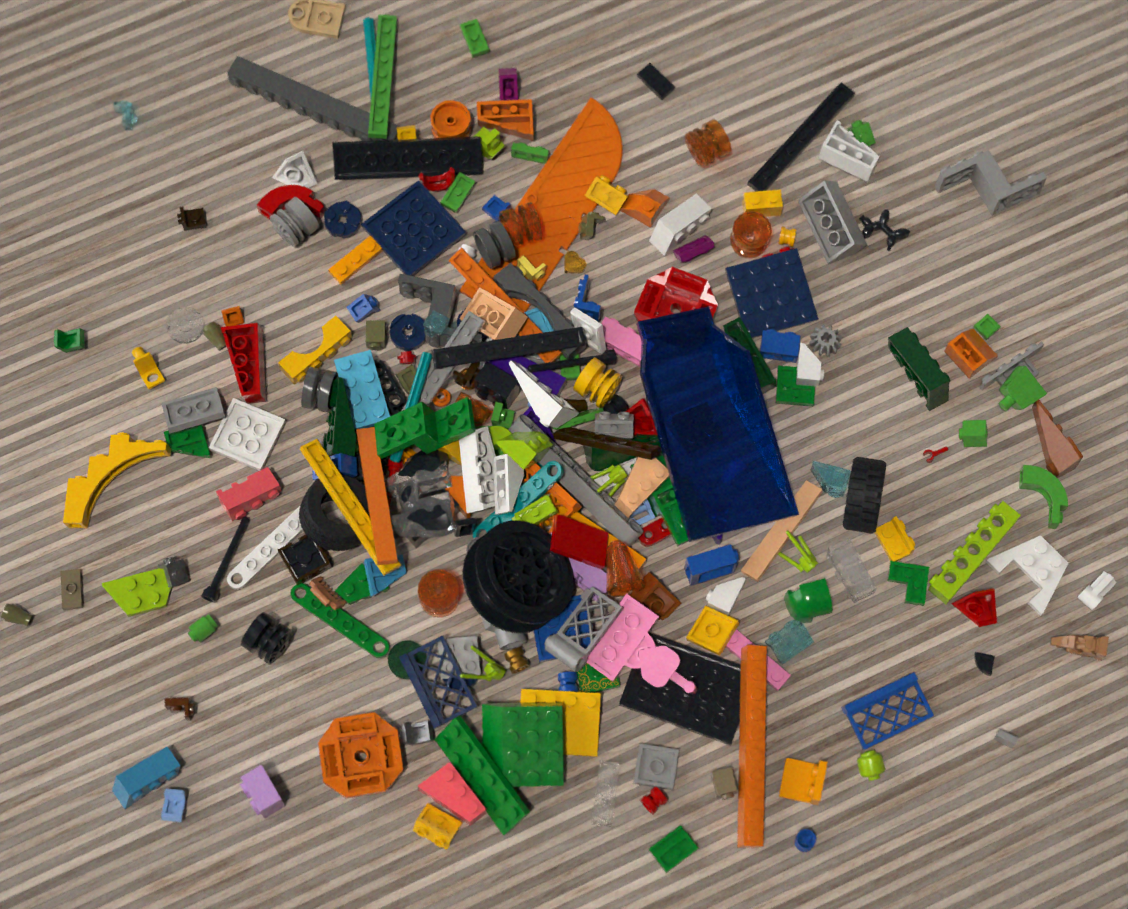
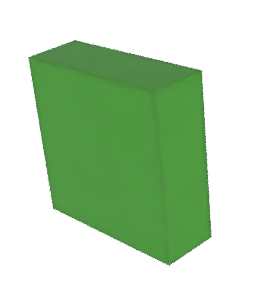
(987, 327)

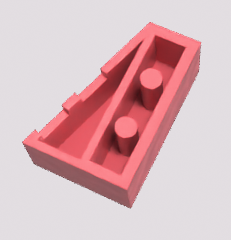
(453, 793)

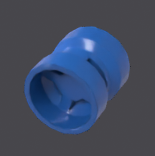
(568, 681)
(807, 837)

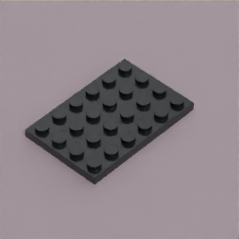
(708, 712)

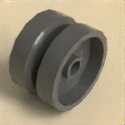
(494, 244)
(318, 389)

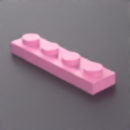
(775, 674)

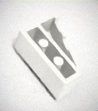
(848, 154)
(679, 223)

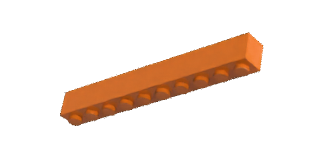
(752, 747)

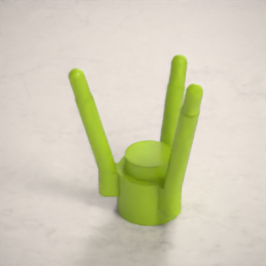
(616, 475)
(807, 561)
(492, 669)

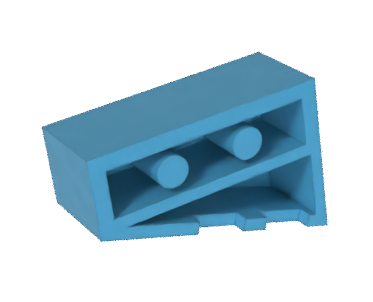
(145, 777)

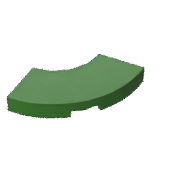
(585, 416)

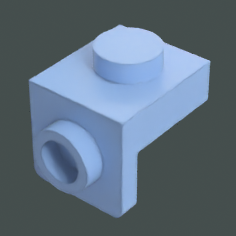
(173, 805)

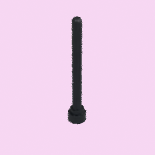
(607, 357)
(210, 594)

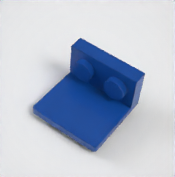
(589, 308)

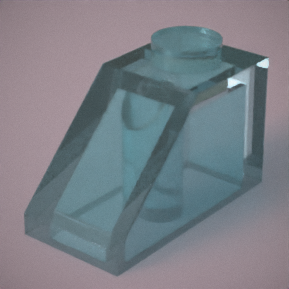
(831, 478)

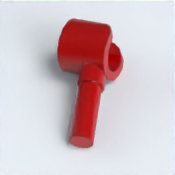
(934, 453)

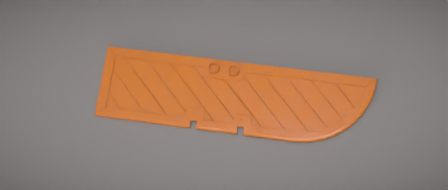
(586, 151)

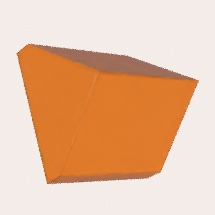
(232, 316)

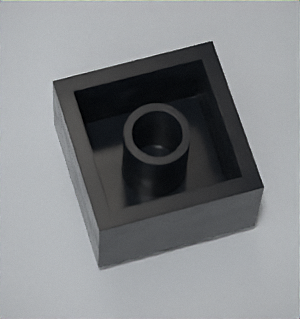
(496, 385)

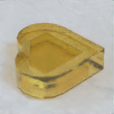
(573, 263)

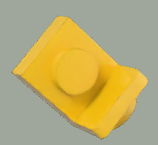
(406, 132)

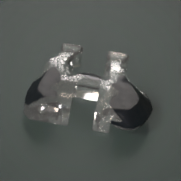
(429, 515)

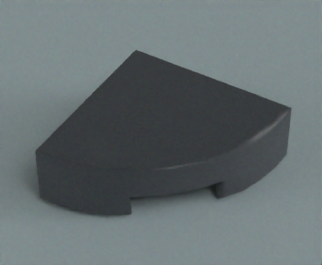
(984, 662)

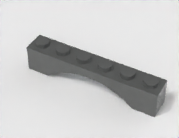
(516, 286)

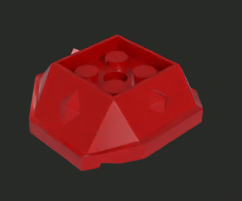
(674, 291)

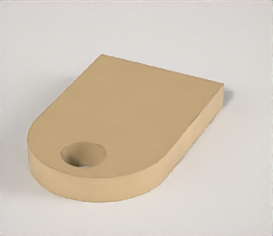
(317, 17)

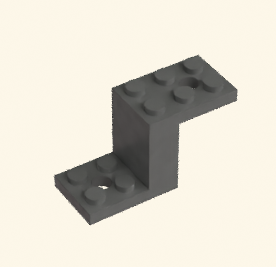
(442, 301)

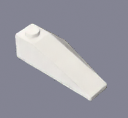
(547, 406)

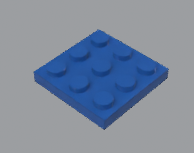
(554, 626)

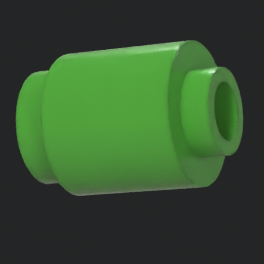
(202, 628)

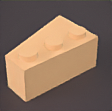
(641, 482)

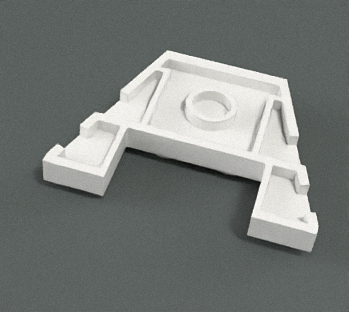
(1039, 563)

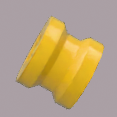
(787, 236)

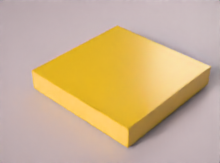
(712, 630)

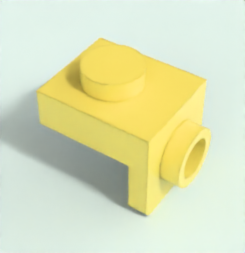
(529, 270)

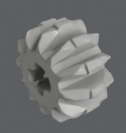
(831, 336)

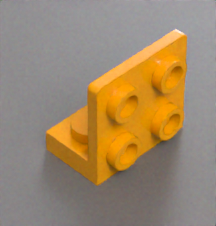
(803, 781)

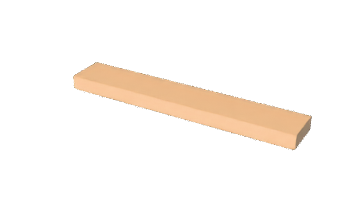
(777, 536)

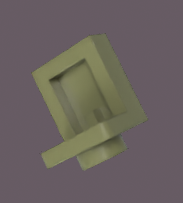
(587, 224)
(406, 378)

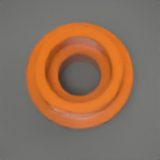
(443, 402)

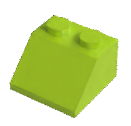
(525, 447)

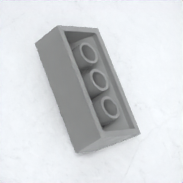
(832, 221)

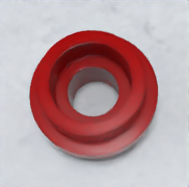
(406, 358)

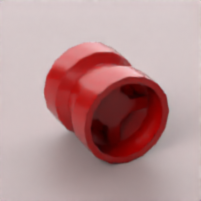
(654, 800)

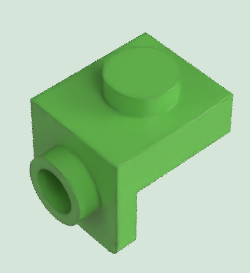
(862, 132)

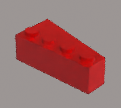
(247, 358)

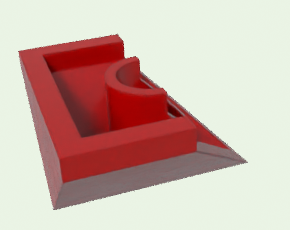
(642, 418)
(979, 607)

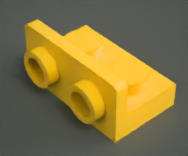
(606, 194)
(895, 540)
(436, 826)

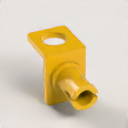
(146, 367)

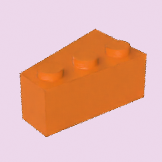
(507, 116)

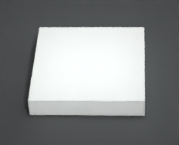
(591, 328)

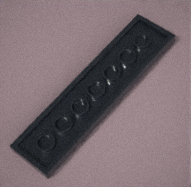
(406, 157)

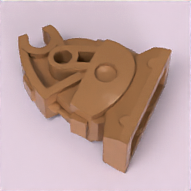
(1083, 645)

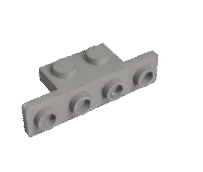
(1004, 370)

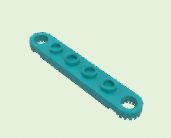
(527, 494)

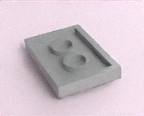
(193, 410)

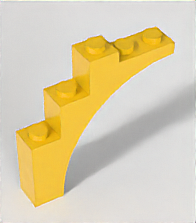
(102, 469)

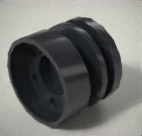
(267, 638)

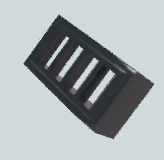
(465, 527)

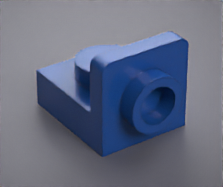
(363, 307)

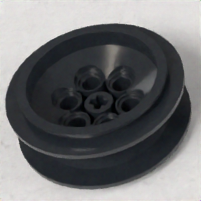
(528, 564)

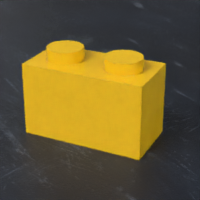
(764, 202)

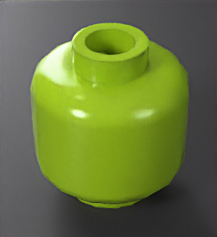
(871, 765)

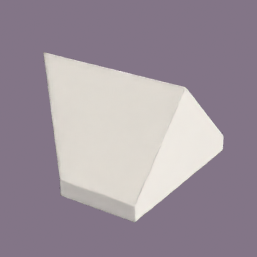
(296, 171)

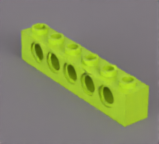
(1007, 517)

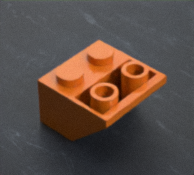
(970, 352)

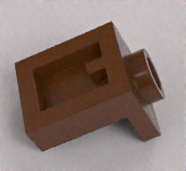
(176, 705)

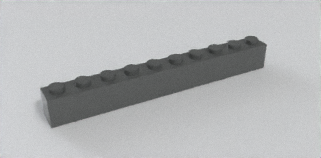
(304, 99)

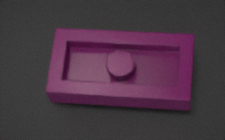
(688, 251)

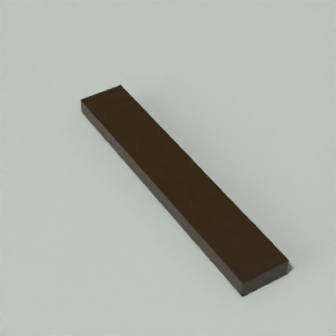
(608, 442)

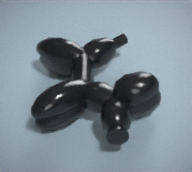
(898, 234)

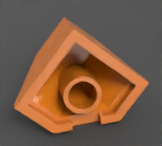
(645, 205)

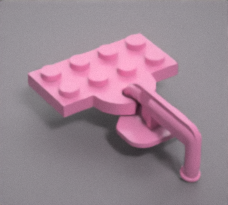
(631, 646)

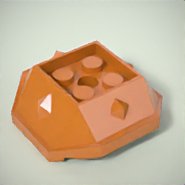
(358, 735)

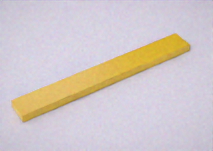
(344, 498)

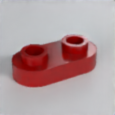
(657, 532)

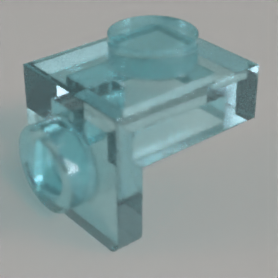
(127, 110)
(435, 324)

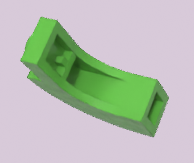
(1050, 487)

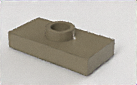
(71, 589)

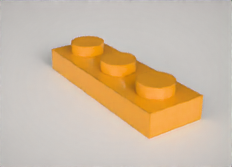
(355, 260)

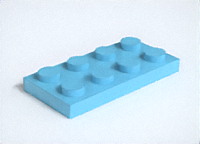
(362, 389)

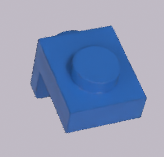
(493, 207)

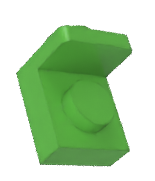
(502, 416)

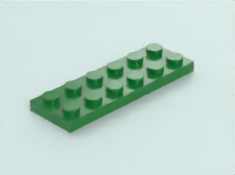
(482, 775)

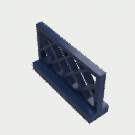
(423, 690)

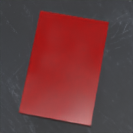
(579, 541)

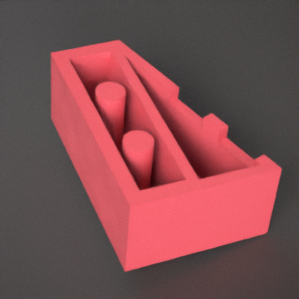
(249, 494)

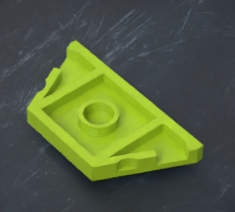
(140, 592)

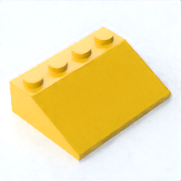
(580, 718)

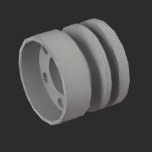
(292, 223)

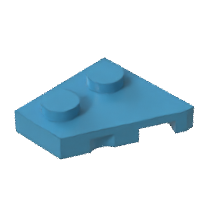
(375, 578)

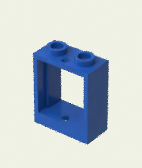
(711, 564)

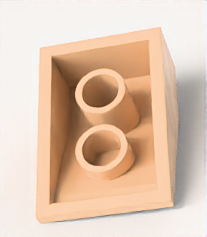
(500, 317)

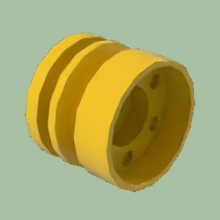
(594, 380)

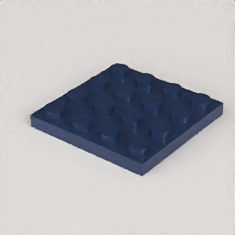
(413, 229)
(772, 293)

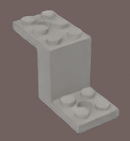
(990, 182)

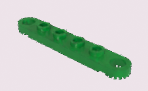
(341, 622)

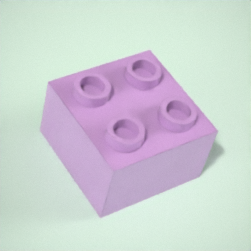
(264, 795)

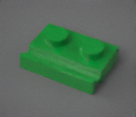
(673, 849)

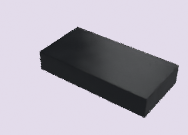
(656, 81)

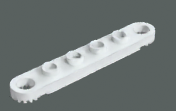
(266, 551)

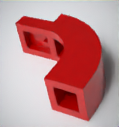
(281, 195)

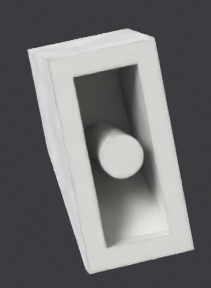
(808, 368)
(725, 595)

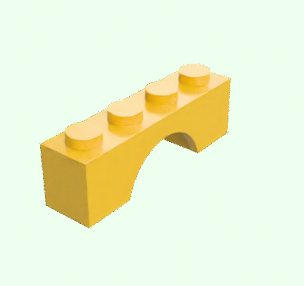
(334, 336)

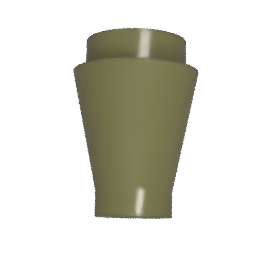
(214, 335)
(16, 615)

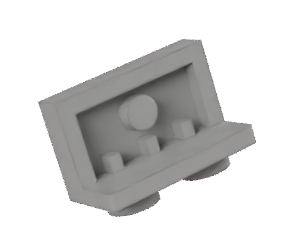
(615, 425)

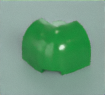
(809, 601)

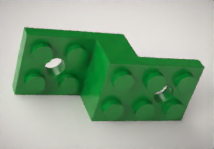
(424, 427)
(665, 504)

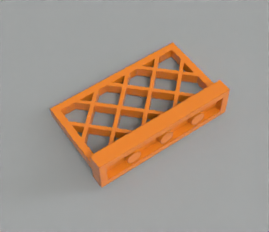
(558, 493)

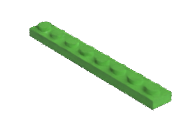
(382, 77)

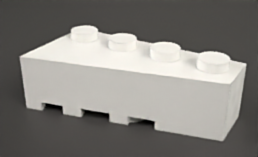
(478, 469)

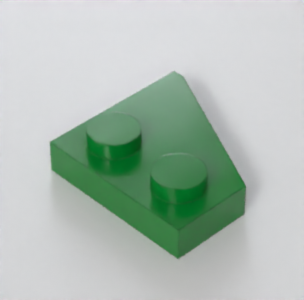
(355, 586)

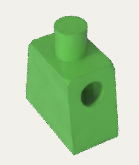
(1020, 389)

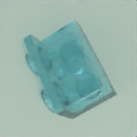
(789, 641)

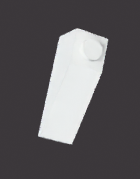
(507, 482)

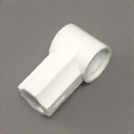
(1094, 593)

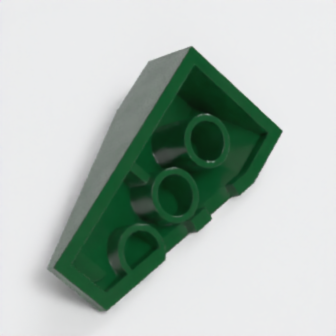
(341, 431)
(600, 459)

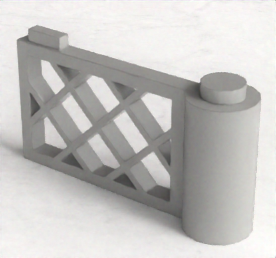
(569, 651)

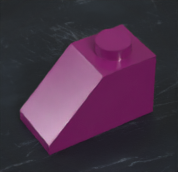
(508, 84)

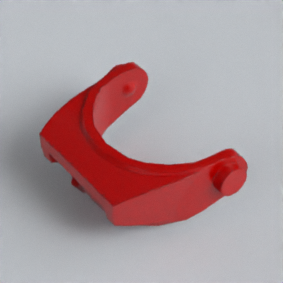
(443, 181)

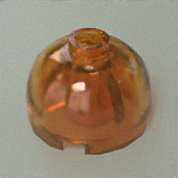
(480, 411)

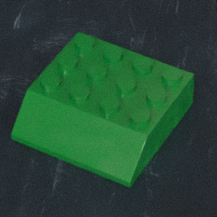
(525, 741)

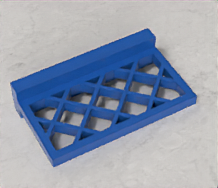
(879, 695)

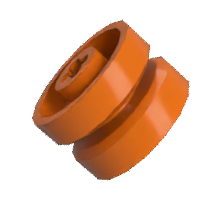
(450, 120)

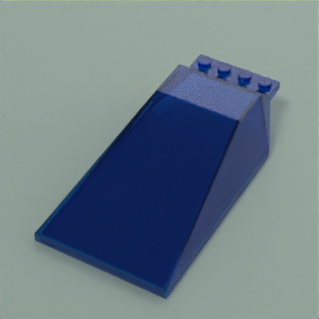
(712, 426)

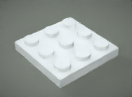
(247, 434)

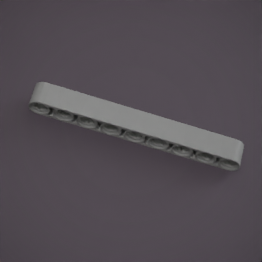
(584, 488)

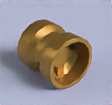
(516, 659)

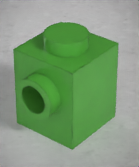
(974, 433)

